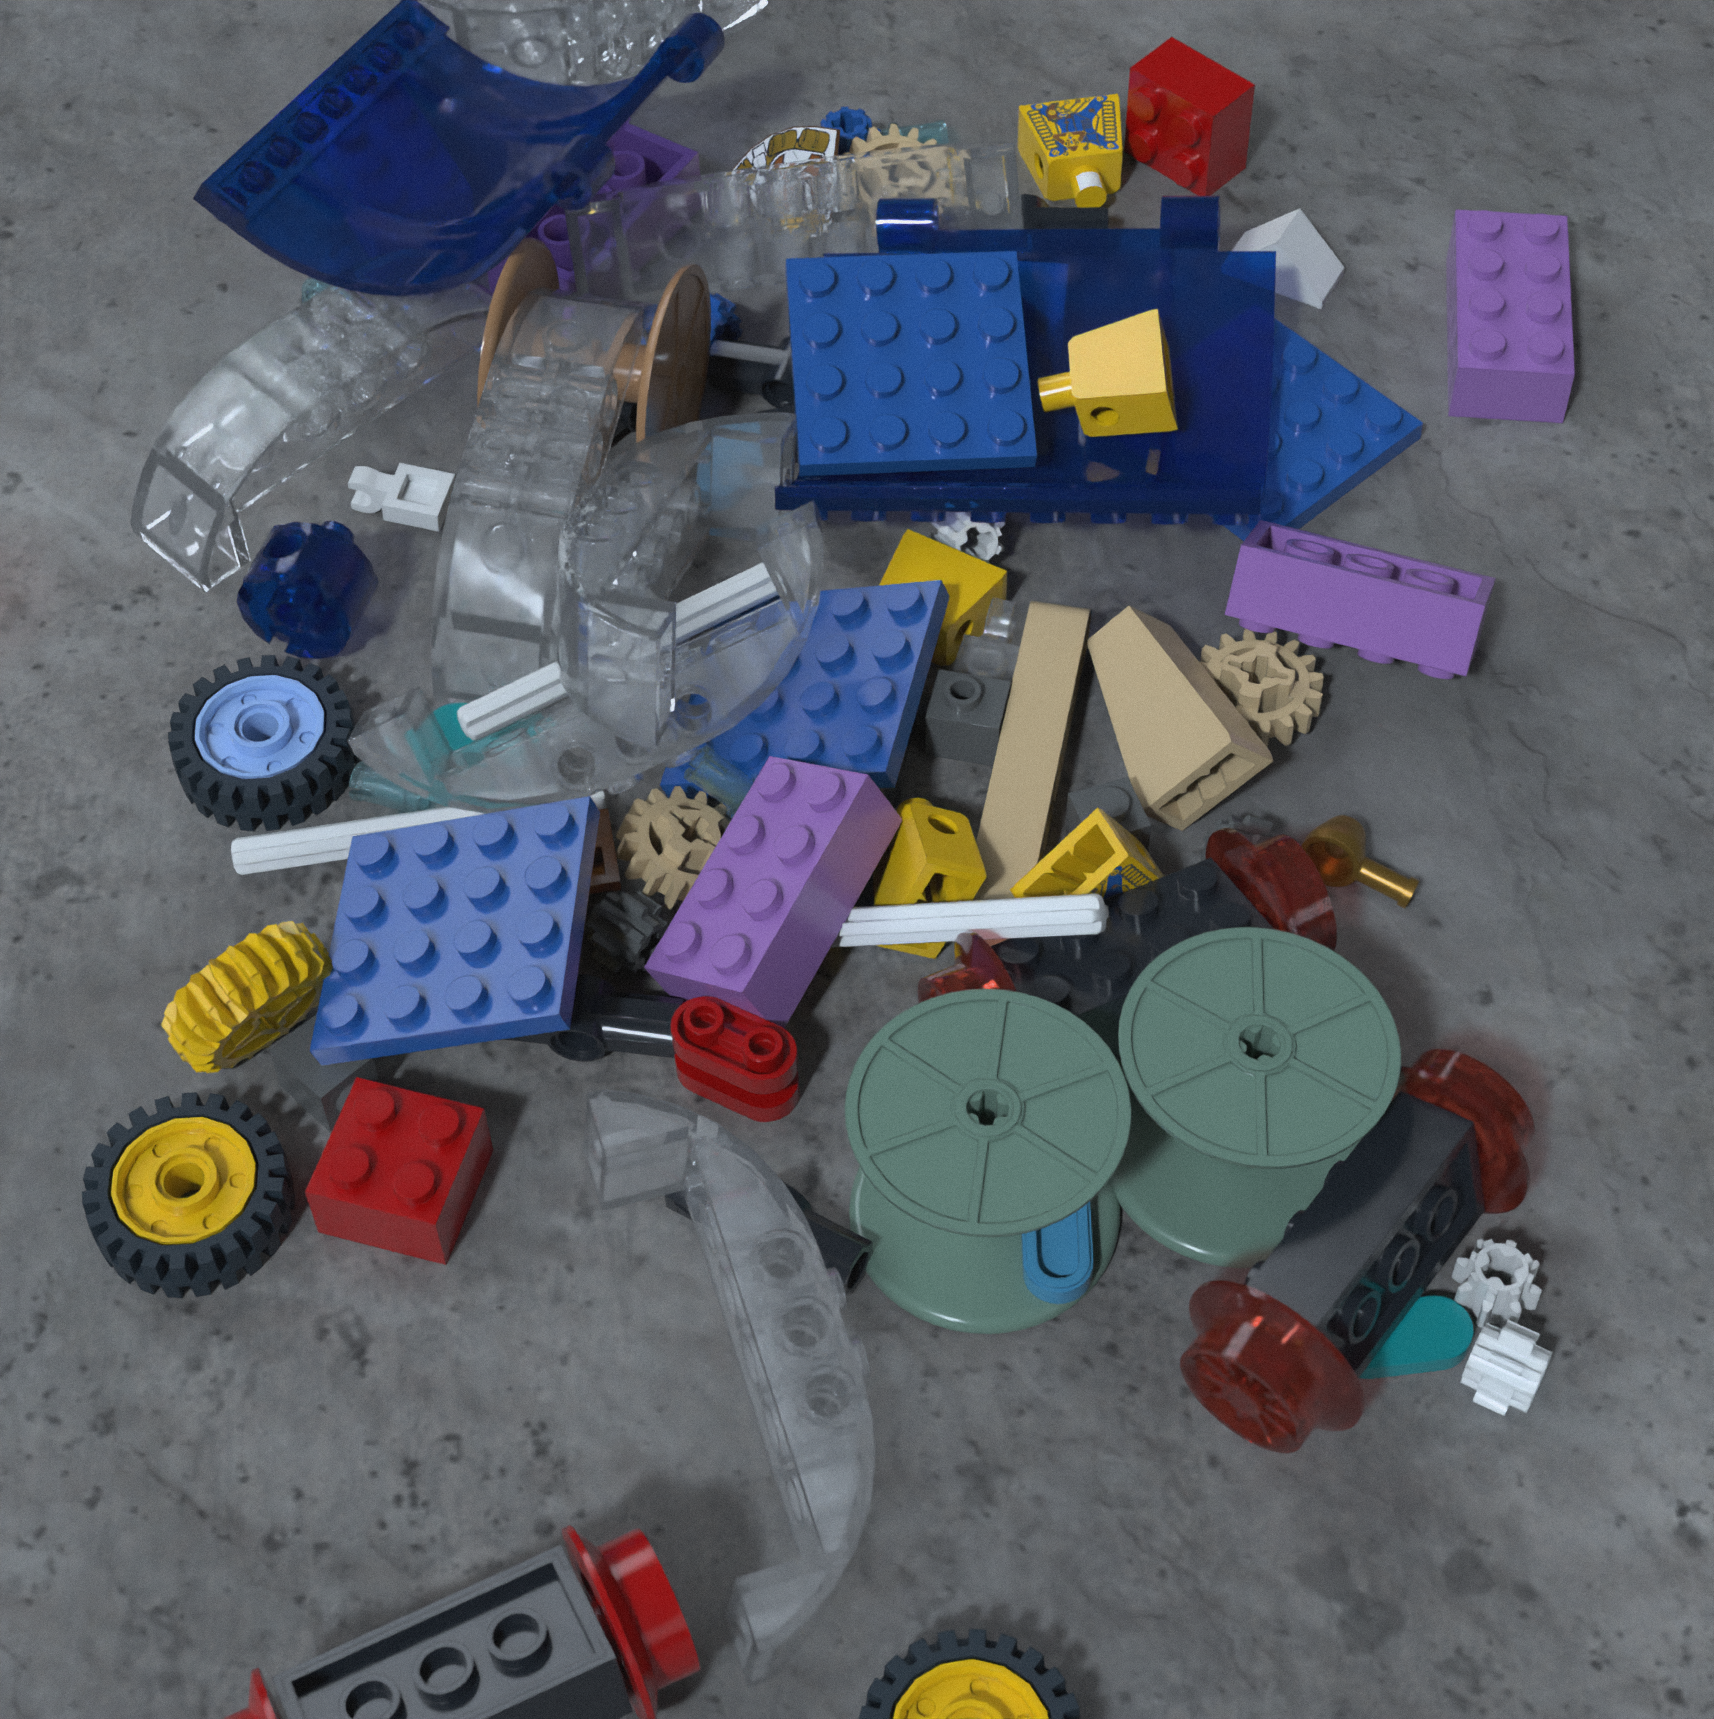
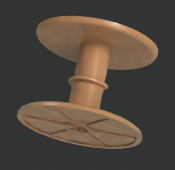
(667, 372)

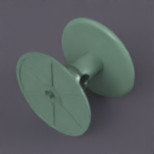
(1245, 1085)
(977, 1129)

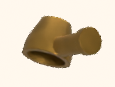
(1340, 858)

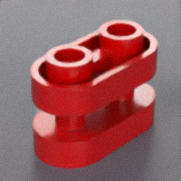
(735, 1058)

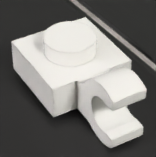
(408, 497)

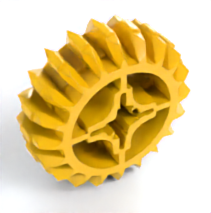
(247, 997)

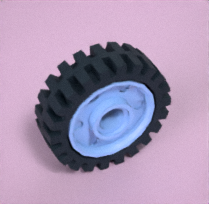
(263, 743)

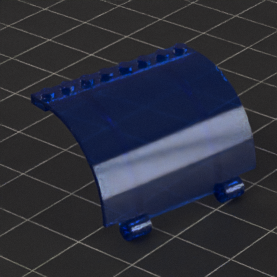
(427, 161)
(1072, 281)

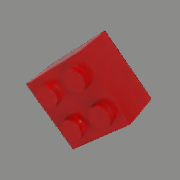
(1188, 117)
(400, 1170)

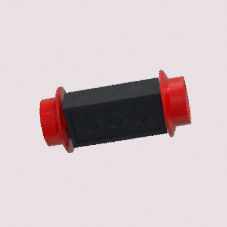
(509, 1647)

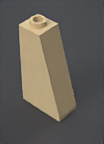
(1171, 720)

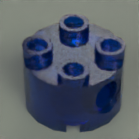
(307, 588)

